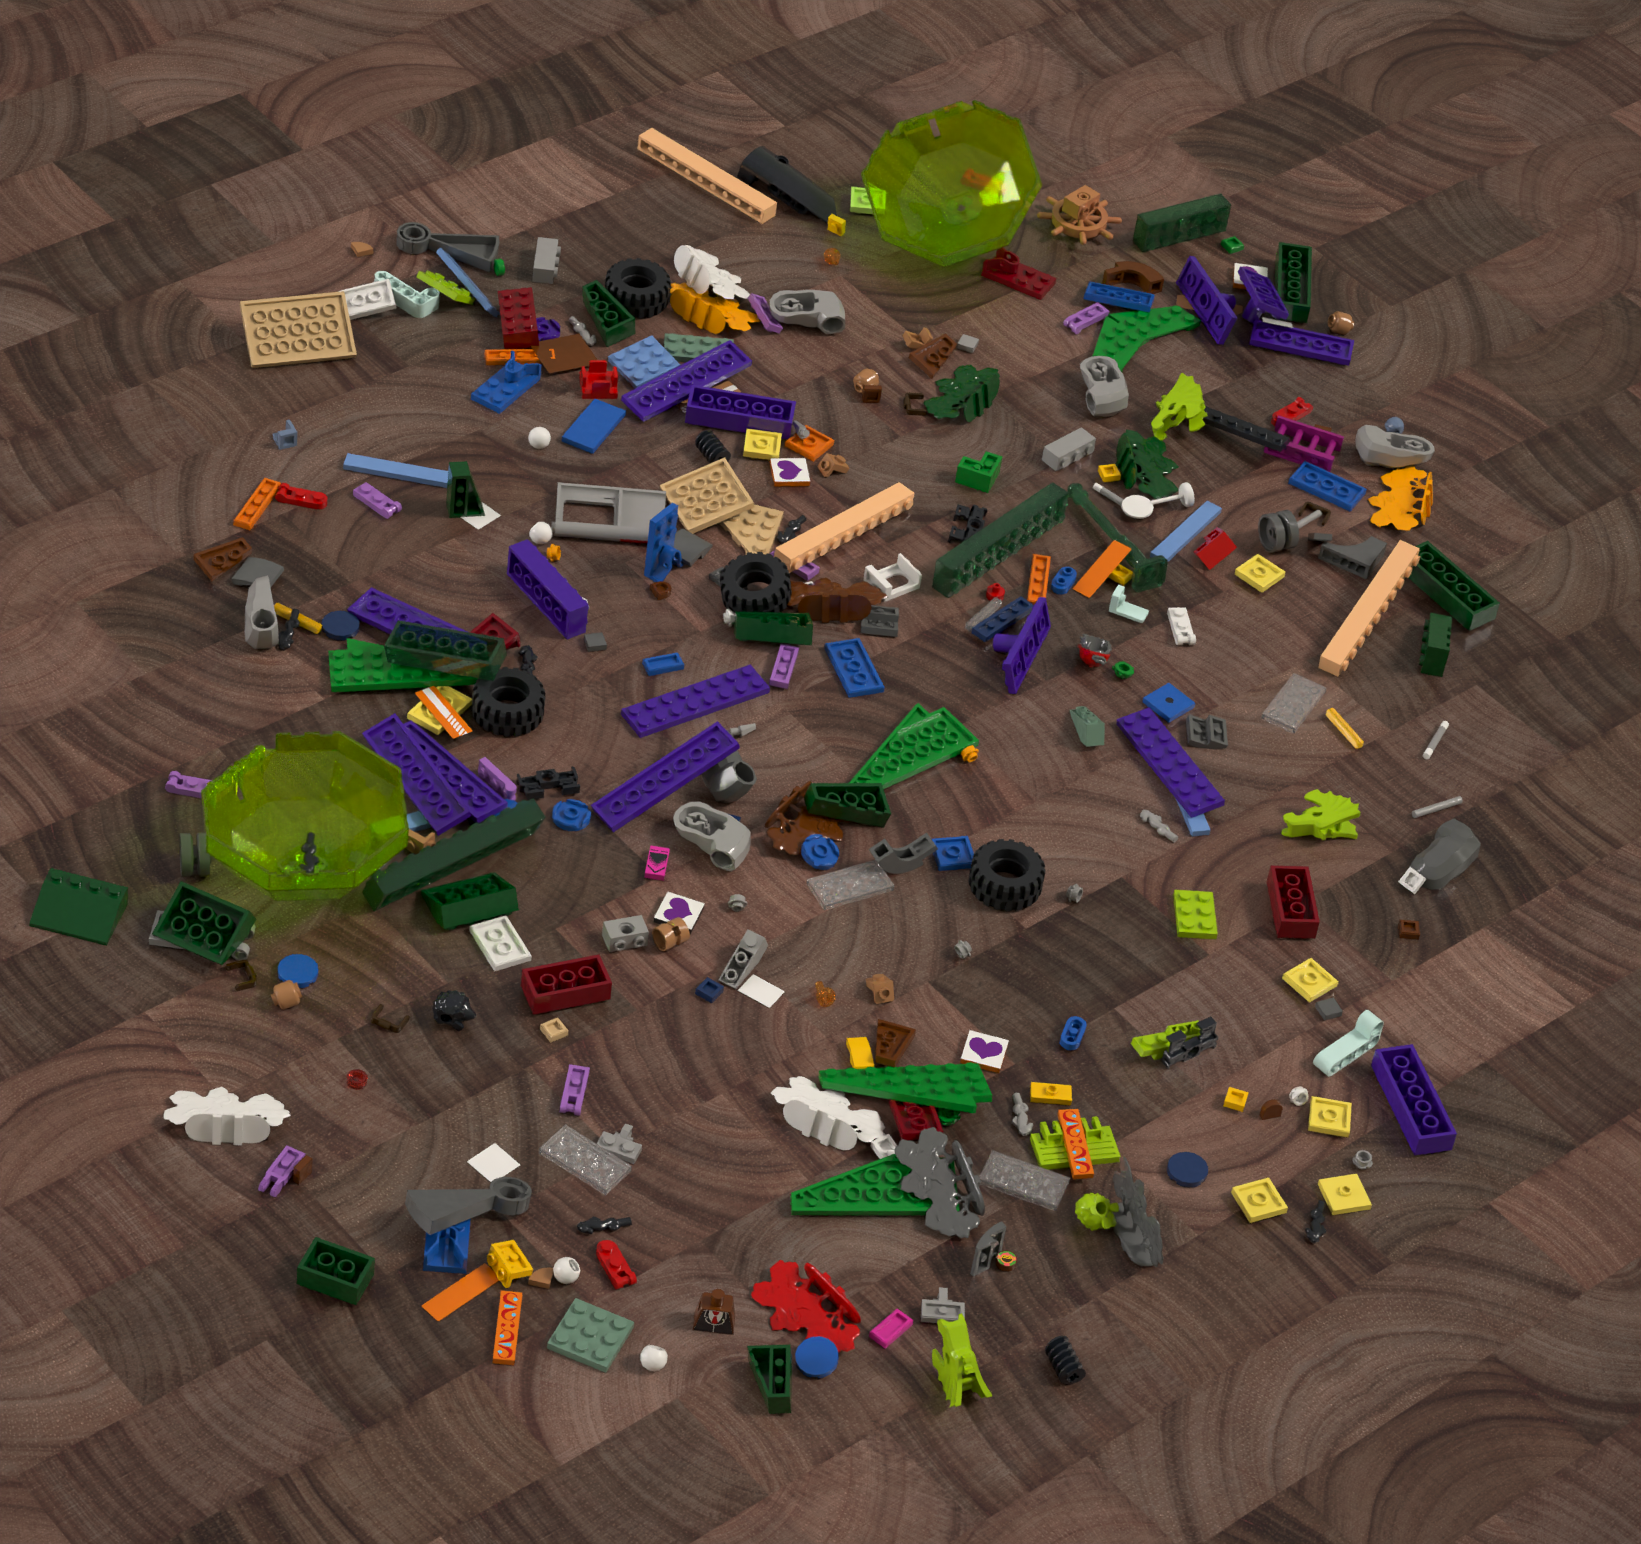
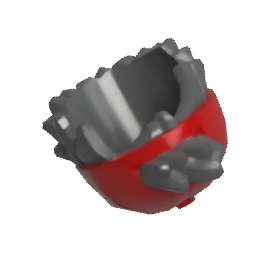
(1094, 650)

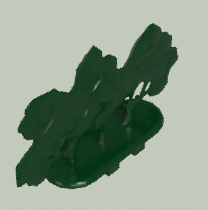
(962, 386)
(1151, 461)

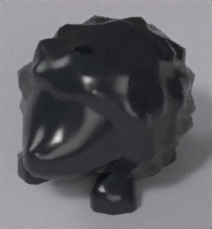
(452, 1009)

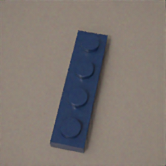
(1002, 619)

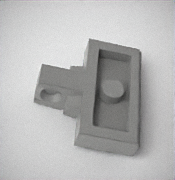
(621, 1144)
(941, 1308)

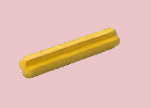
(304, 621)
(1344, 728)

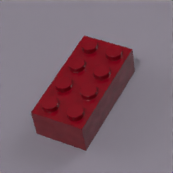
(518, 318)
(1293, 902)
(566, 984)

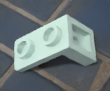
(1124, 608)

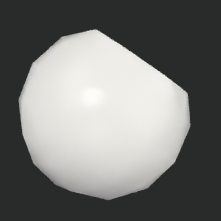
(539, 437)
(540, 533)
(566, 1270)
(653, 1358)

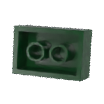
(335, 1270)

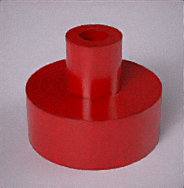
(995, 591)

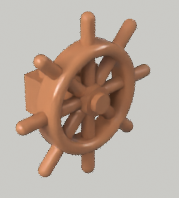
(1079, 210)

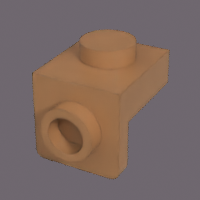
(917, 340)
(832, 462)
(417, 842)
(881, 987)

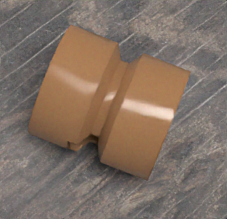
(670, 934)

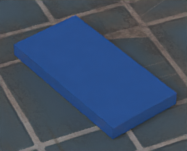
(1119, 296)
(593, 426)
(1327, 486)
(854, 667)

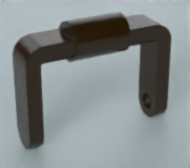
(907, 405)
(1314, 507)
(249, 970)
(386, 1024)

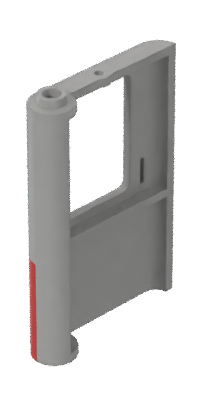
(631, 512)

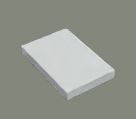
(369, 299)
(500, 943)

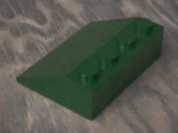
(471, 900)
(79, 906)
(204, 923)

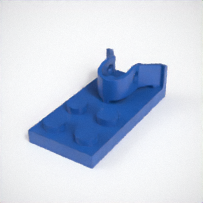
(507, 384)
(661, 544)
(448, 1249)

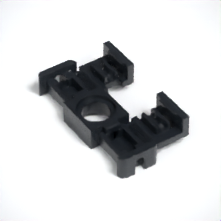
(974, 518)
(535, 785)
(1191, 1048)

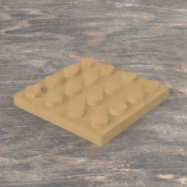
(707, 496)

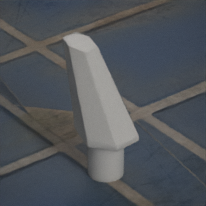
(801, 430)
(743, 729)

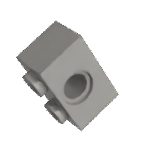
(625, 933)

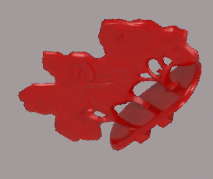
(801, 1308)

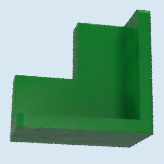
(977, 473)

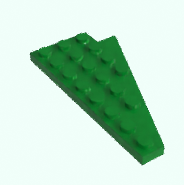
(366, 668)
(915, 746)
(939, 1086)
(863, 1191)

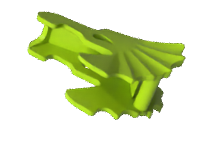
(1182, 401)
(1324, 821)
(957, 1362)

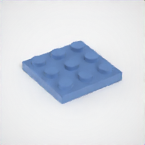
(643, 361)

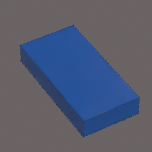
(663, 664)

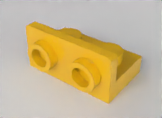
(508, 1262)

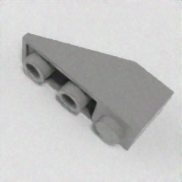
(744, 959)

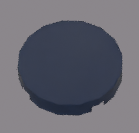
(340, 625)
(1187, 1169)

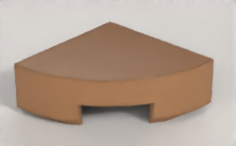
(361, 249)
(541, 1277)

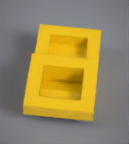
(860, 1052)

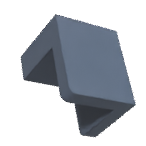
(286, 438)

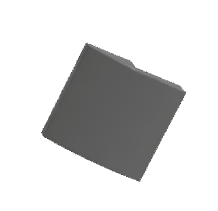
(690, 546)
(255, 568)
(881, 621)
(1206, 733)
(988, 1248)

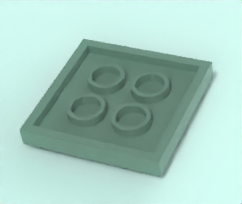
(590, 1335)

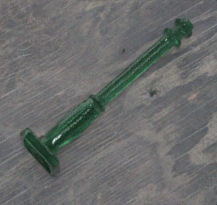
(1147, 572)

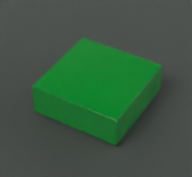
(1232, 244)

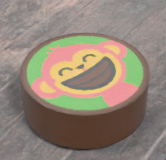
(1006, 1260)

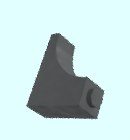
(1357, 559)

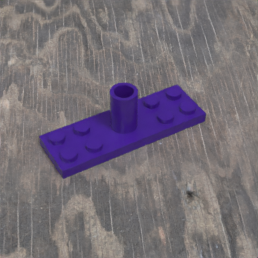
(1263, 296)
(1207, 301)
(1023, 647)

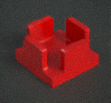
(598, 382)

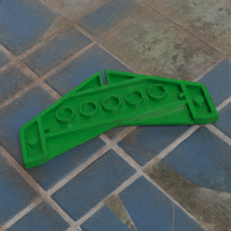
(1128, 331)

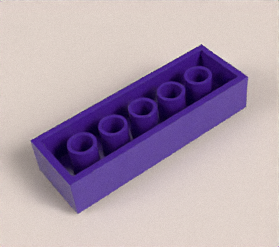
(739, 411)
(547, 589)
(1413, 1099)

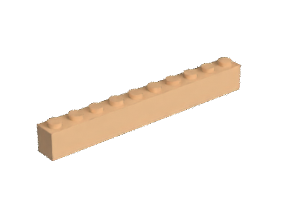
(707, 175)
(845, 526)
(1369, 608)

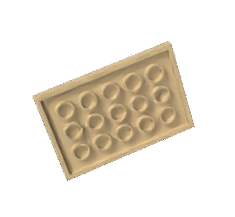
(297, 329)

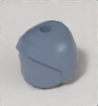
(1394, 425)

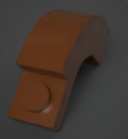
(1135, 273)

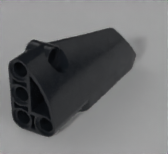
(786, 183)

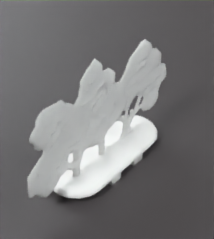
(700, 272)
(826, 1115)
(224, 1118)

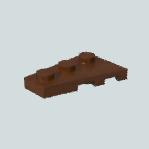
(933, 354)
(222, 557)
(892, 1042)

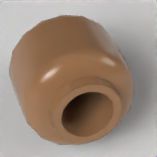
(1340, 323)
(865, 377)
(286, 994)

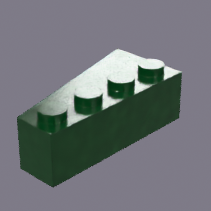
(608, 315)
(774, 627)
(1436, 644)
(849, 801)

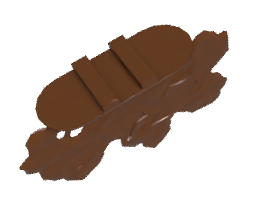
(829, 602)
(805, 824)

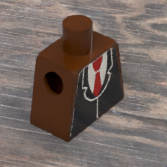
(715, 1313)

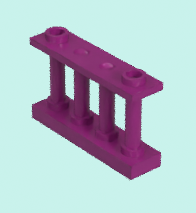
(1316, 436)

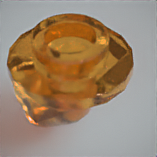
(832, 256)
(825, 996)

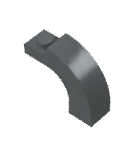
(904, 858)

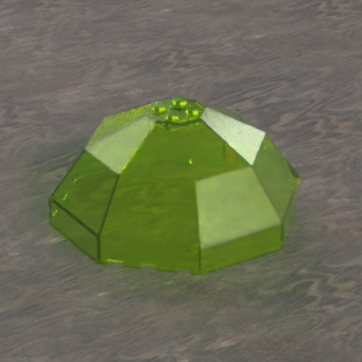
(923, 179)
(302, 787)

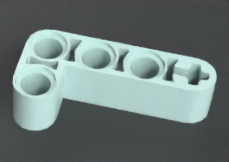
(409, 299)
(1351, 1045)

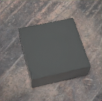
(595, 641)
(1328, 1008)

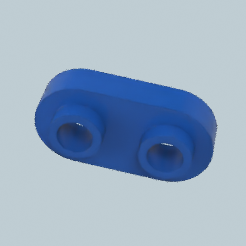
(1063, 580)
(1073, 1033)

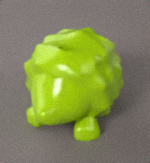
(1096, 1211)

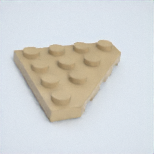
(754, 528)

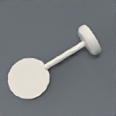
(1141, 507)

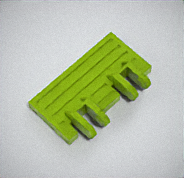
(1052, 1151)

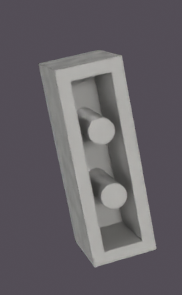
(546, 260)
(1068, 449)

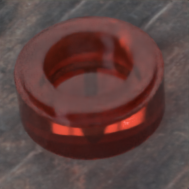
(357, 1079)

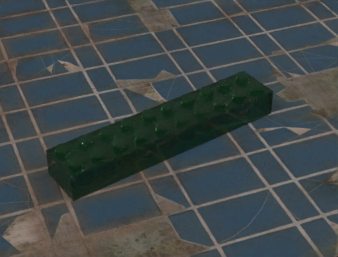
(1000, 540)
(453, 854)

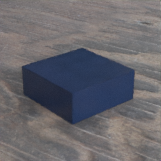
(709, 990)

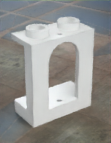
(902, 567)

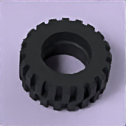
(639, 286)
(752, 569)
(509, 718)
(1002, 891)

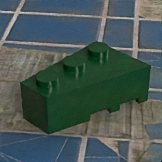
(462, 493)
(773, 1375)

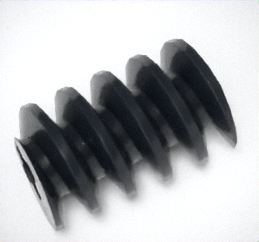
(711, 447)
(1064, 1360)

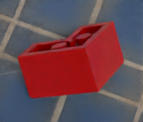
(1215, 548)

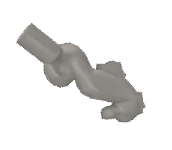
(579, 327)
(1155, 822)
(1021, 1119)

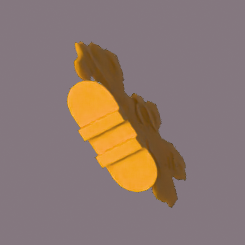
(707, 311)
(1400, 499)

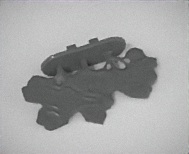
(935, 1180)
(1136, 1230)

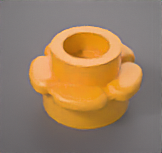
(553, 552)
(969, 754)

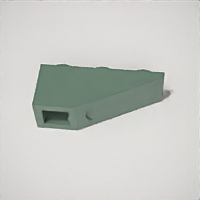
(1088, 726)

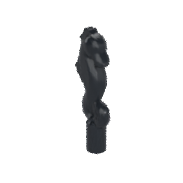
(794, 526)
(285, 636)
(527, 659)
(309, 849)
(597, 1225)
(1316, 1228)

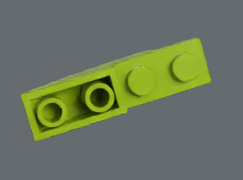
(1157, 1043)

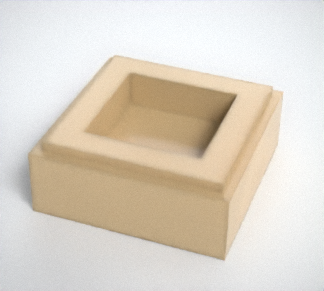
(554, 1029)

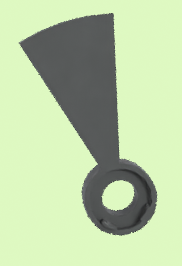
(467, 248)
(443, 1208)

